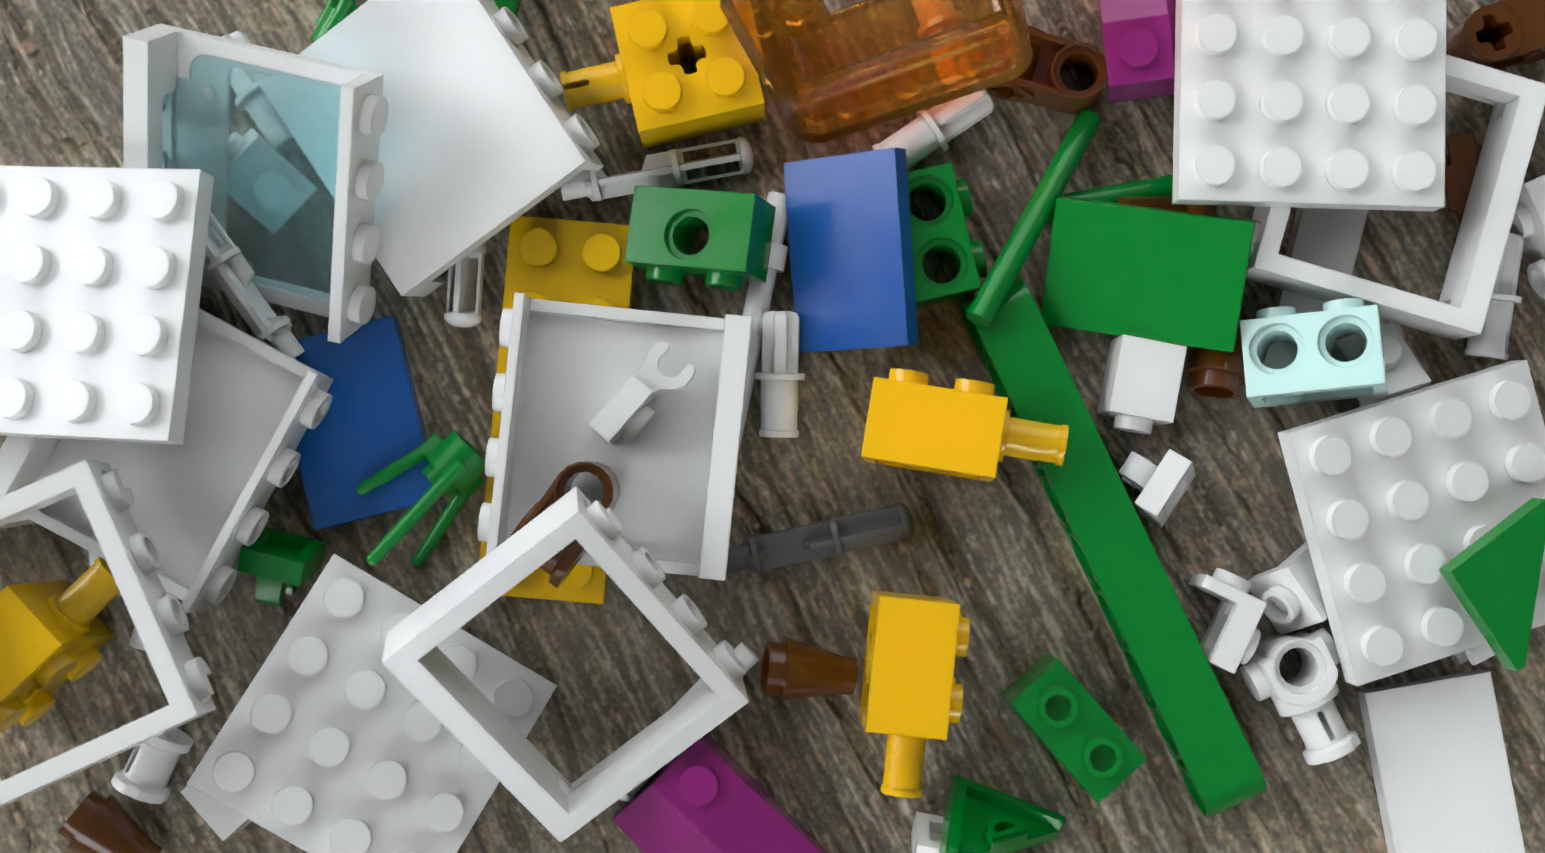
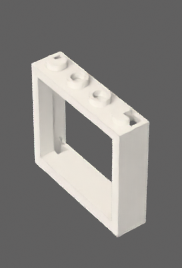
(1481, 234)
(156, 616)
(478, 724)

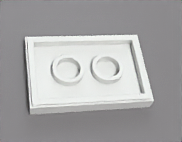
(1441, 766)

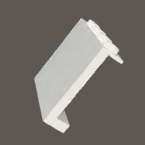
(467, 128)
(672, 475)
(211, 492)

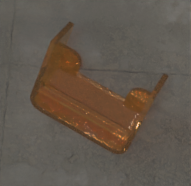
(876, 56)

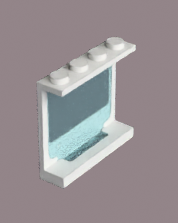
(286, 153)

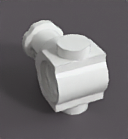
(1307, 695)

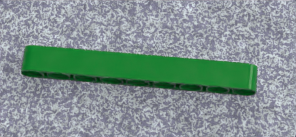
(1120, 560)

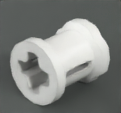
(152, 766)

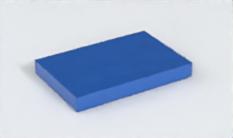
(852, 251)
(366, 427)

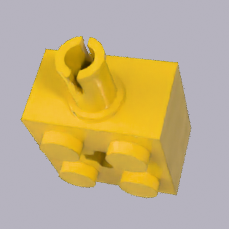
(650, 73)
(951, 430)
(50, 637)
(910, 680)

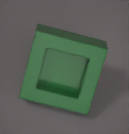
(280, 563)

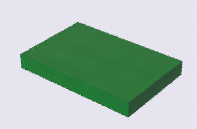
(1147, 272)

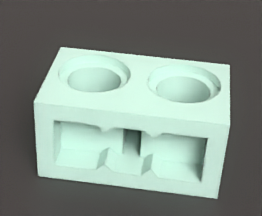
(1313, 373)

